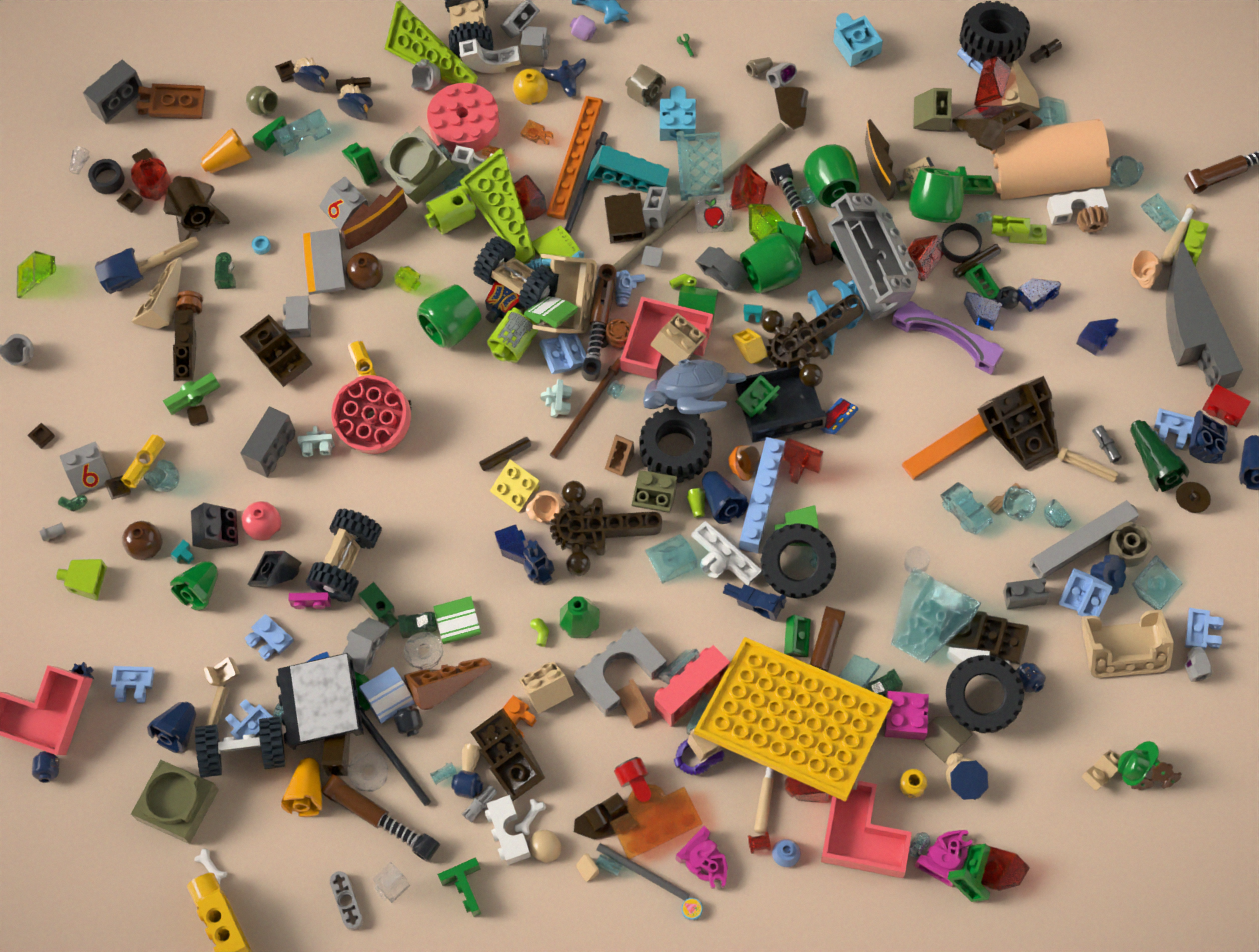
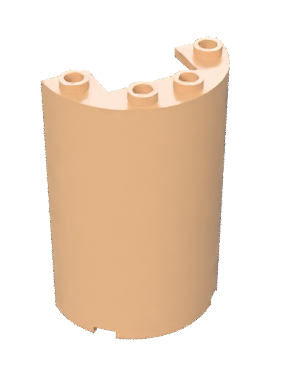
(1052, 159)

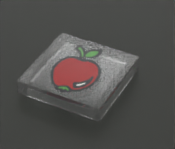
(713, 213)

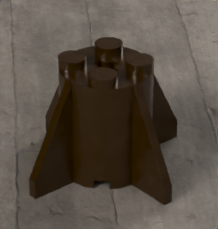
(190, 203)

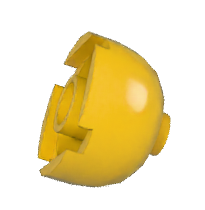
(530, 86)

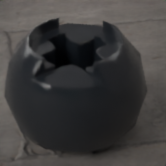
(1008, 297)

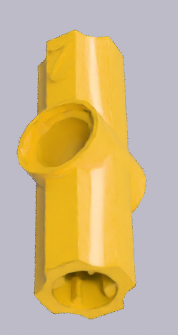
(361, 358)
(137, 469)

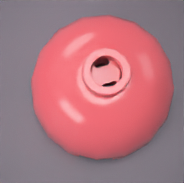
(261, 520)

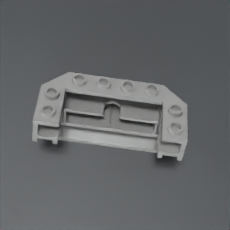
(874, 253)

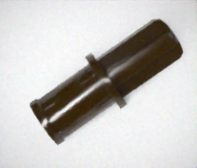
(1045, 51)
(364, 82)

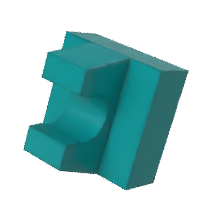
(750, 309)
(182, 552)

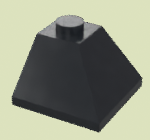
(274, 569)

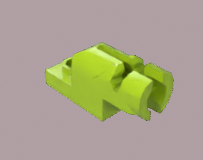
(1019, 230)

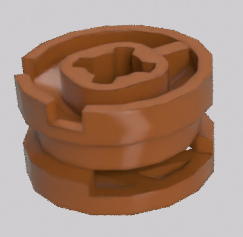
(189, 301)
(617, 332)

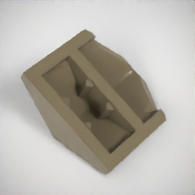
(945, 736)

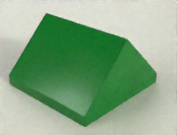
(795, 233)
(698, 299)

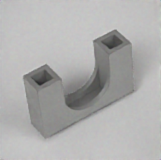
(631, 646)

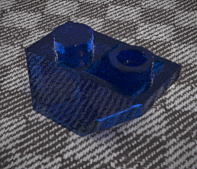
(1038, 291)
(982, 310)
(1096, 334)
(511, 543)

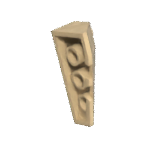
(1020, 90)
(163, 299)

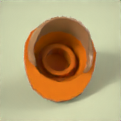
(743, 461)

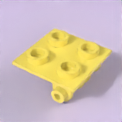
(515, 486)

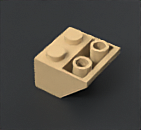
(678, 339)
(546, 686)

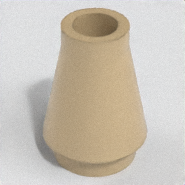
(470, 757)

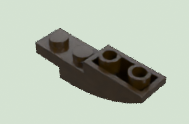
(185, 346)

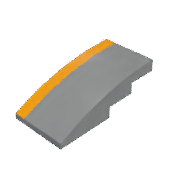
(324, 261)

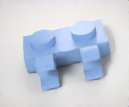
(1175, 423)
(1197, 629)
(272, 634)
(132, 677)
(250, 724)

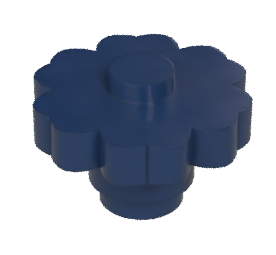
(1111, 572)

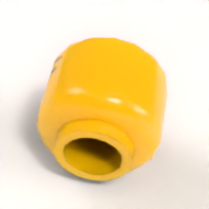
(915, 778)

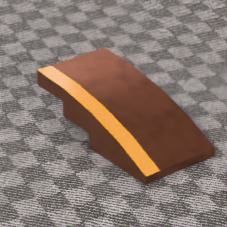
(373, 219)

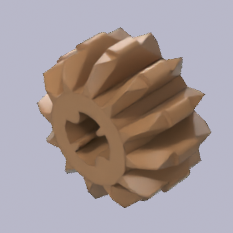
(1092, 219)

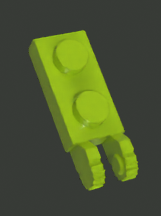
(1195, 238)

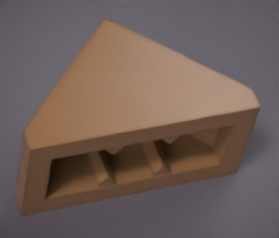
(620, 455)

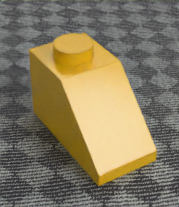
(750, 345)

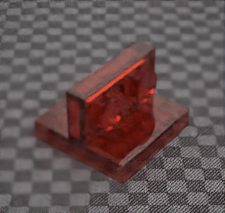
(748, 188)
(925, 255)
(801, 457)

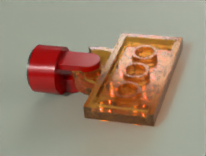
(652, 814)

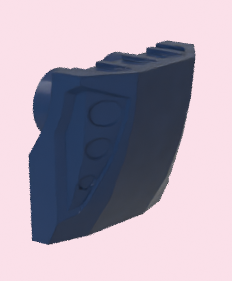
(118, 271)
(1208, 439)

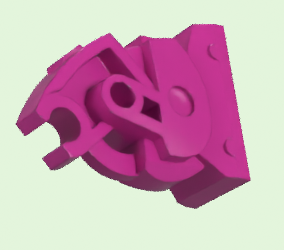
(703, 856)
(944, 856)

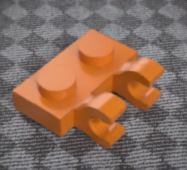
(517, 711)

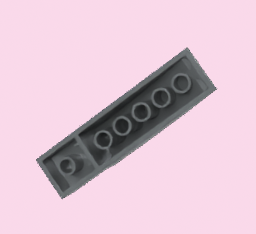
(1195, 326)

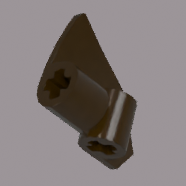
(792, 105)
(597, 820)

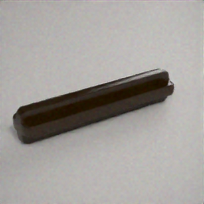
(980, 258)
(505, 453)

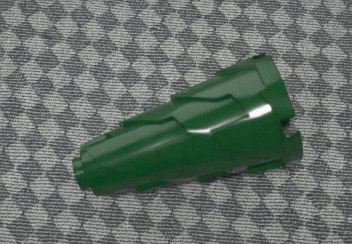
(1160, 461)

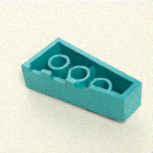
(626, 170)

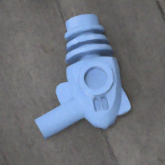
(624, 286)

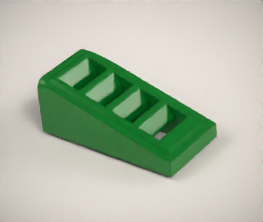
(264, 138)
(974, 282)

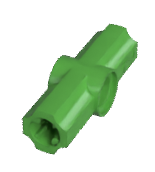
(191, 393)

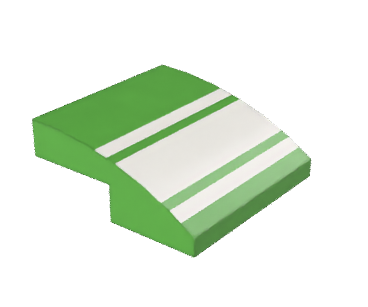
(552, 311)
(457, 620)

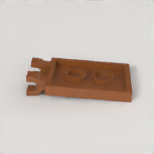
(172, 101)

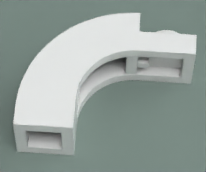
(487, 60)

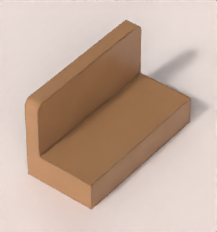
(634, 704)

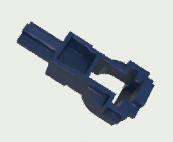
(537, 564)
(760, 602)

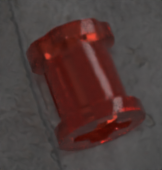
(759, 842)

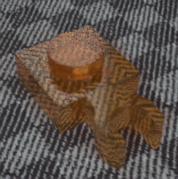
(535, 131)

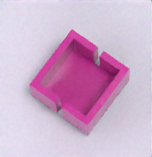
(907, 716)

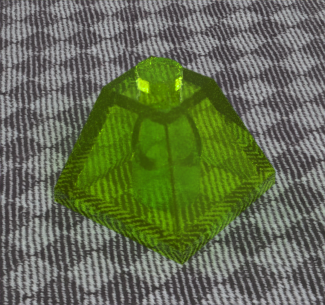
(762, 220)
(34, 271)

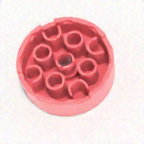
(463, 117)
(385, 427)

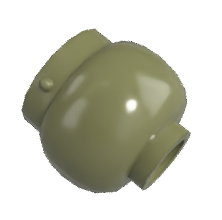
(261, 100)

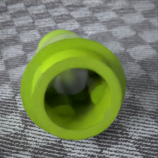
(696, 500)

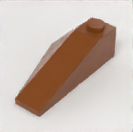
(436, 686)

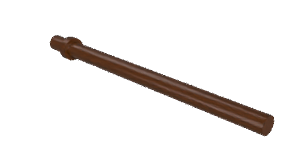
(612, 370)

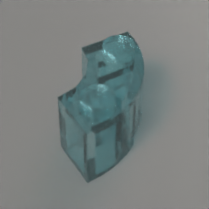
(960, 503)

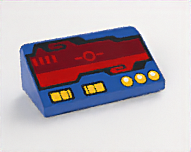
(838, 416)

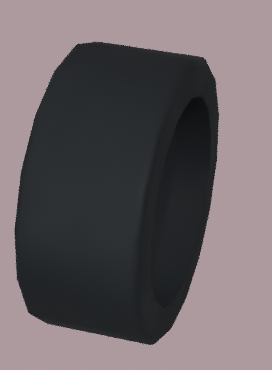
(103, 165)

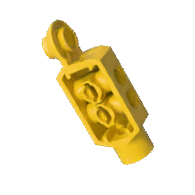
(215, 906)

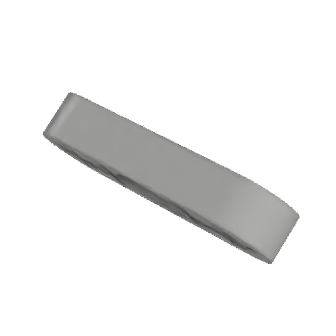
(346, 884)

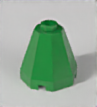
(195, 585)
(579, 617)

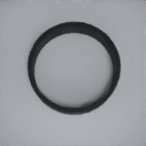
(960, 226)

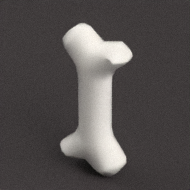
(524, 825)
(205, 859)

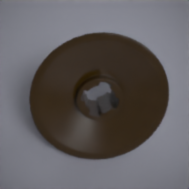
(1188, 502)

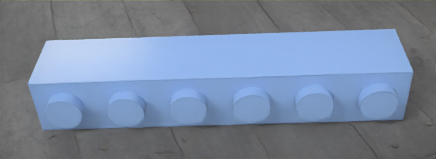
(762, 495)

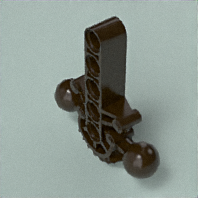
(784, 339)
(564, 535)

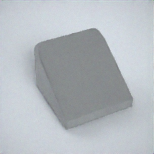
(652, 256)

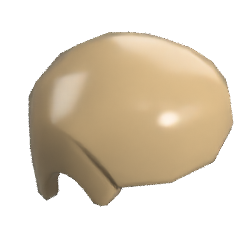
(545, 846)

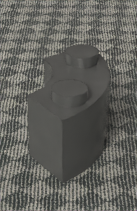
(722, 268)

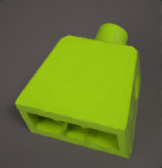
(84, 577)

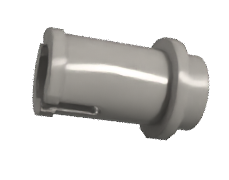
(52, 532)

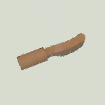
(997, 503)

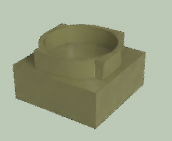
(417, 164)
(174, 801)

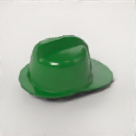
(1137, 762)

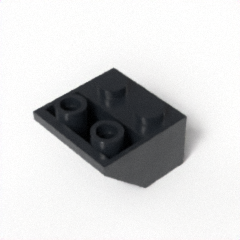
(214, 526)

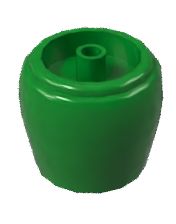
(831, 173)
(937, 195)
(772, 263)
(448, 316)

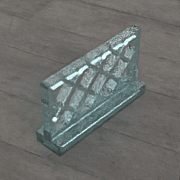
(685, 168)

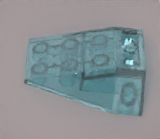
(930, 615)

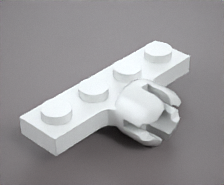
(723, 555)

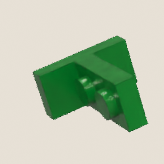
(363, 161)
(976, 183)
(459, 873)
(970, 877)

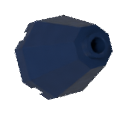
(174, 727)

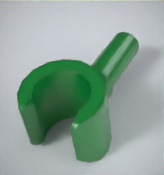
(685, 43)

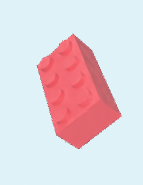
(688, 687)

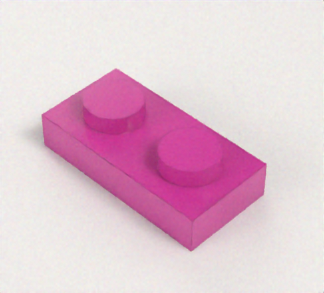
(314, 600)

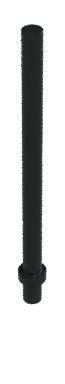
(585, 183)
(394, 759)

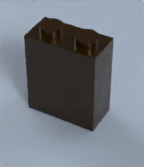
(625, 218)

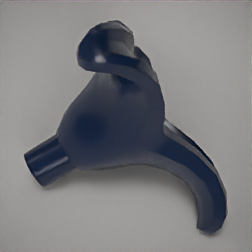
(566, 75)

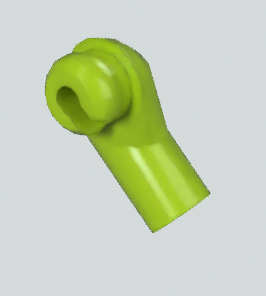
(683, 279)
(542, 629)

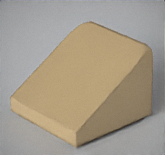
(587, 868)

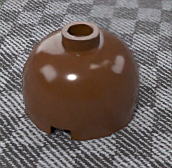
(364, 270)
(141, 540)

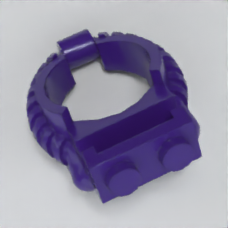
(699, 768)

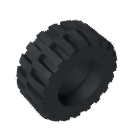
(994, 31)
(669, 423)
(825, 561)
(1001, 716)

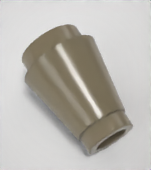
(758, 66)

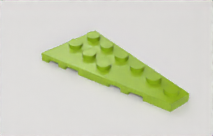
(415, 41)
(496, 197)

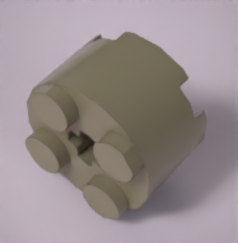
(645, 85)
(1130, 543)

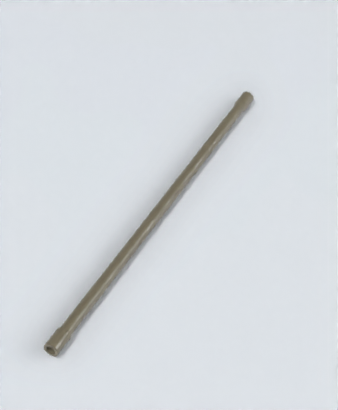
(772, 135)

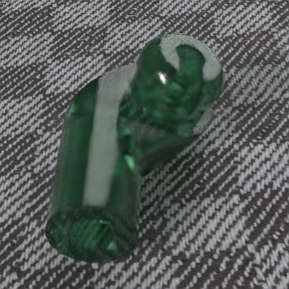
(73, 504)

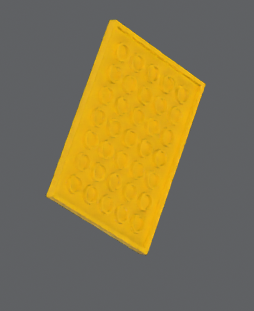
(794, 718)

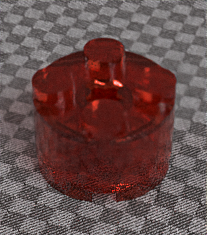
(150, 178)

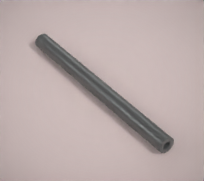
(643, 872)

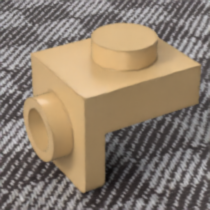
(222, 672)

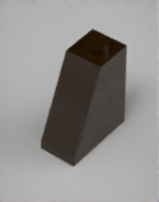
(336, 755)

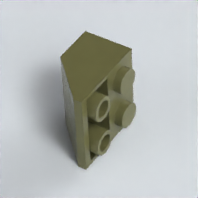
(933, 109)
(654, 491)

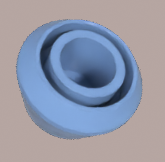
(782, 856)

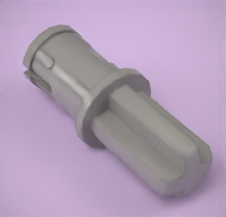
(479, 803)

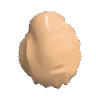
(1146, 268)
(544, 506)

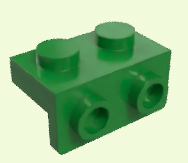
(756, 395)

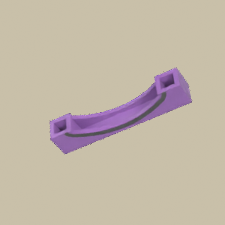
(982, 351)

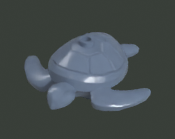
(690, 387)

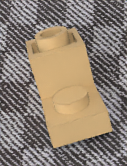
(1102, 770)

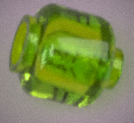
(407, 279)

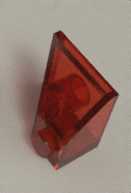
(992, 81)
(530, 198)
(804, 792)
(1003, 870)

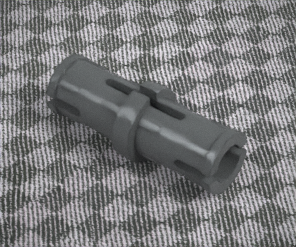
(1106, 444)

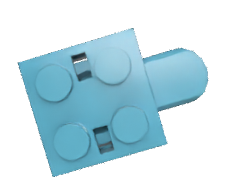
(856, 39)
(677, 115)

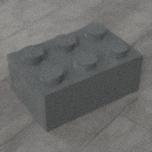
(113, 91)
(268, 442)

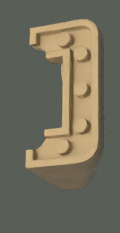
(1128, 647)

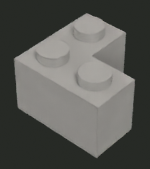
(534, 46)
(364, 642)

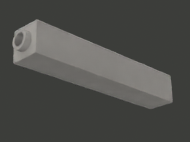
(1082, 540)

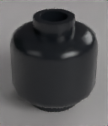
(408, 721)

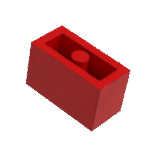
(1226, 405)

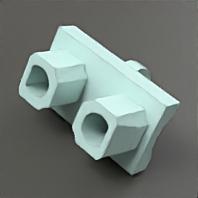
(555, 396)
(316, 439)

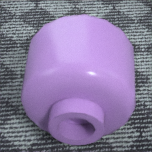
(583, 28)

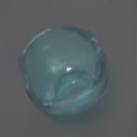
(1056, 514)

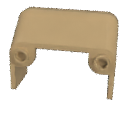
(576, 286)

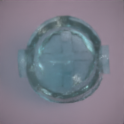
(1126, 171)
(163, 477)
(1019, 503)

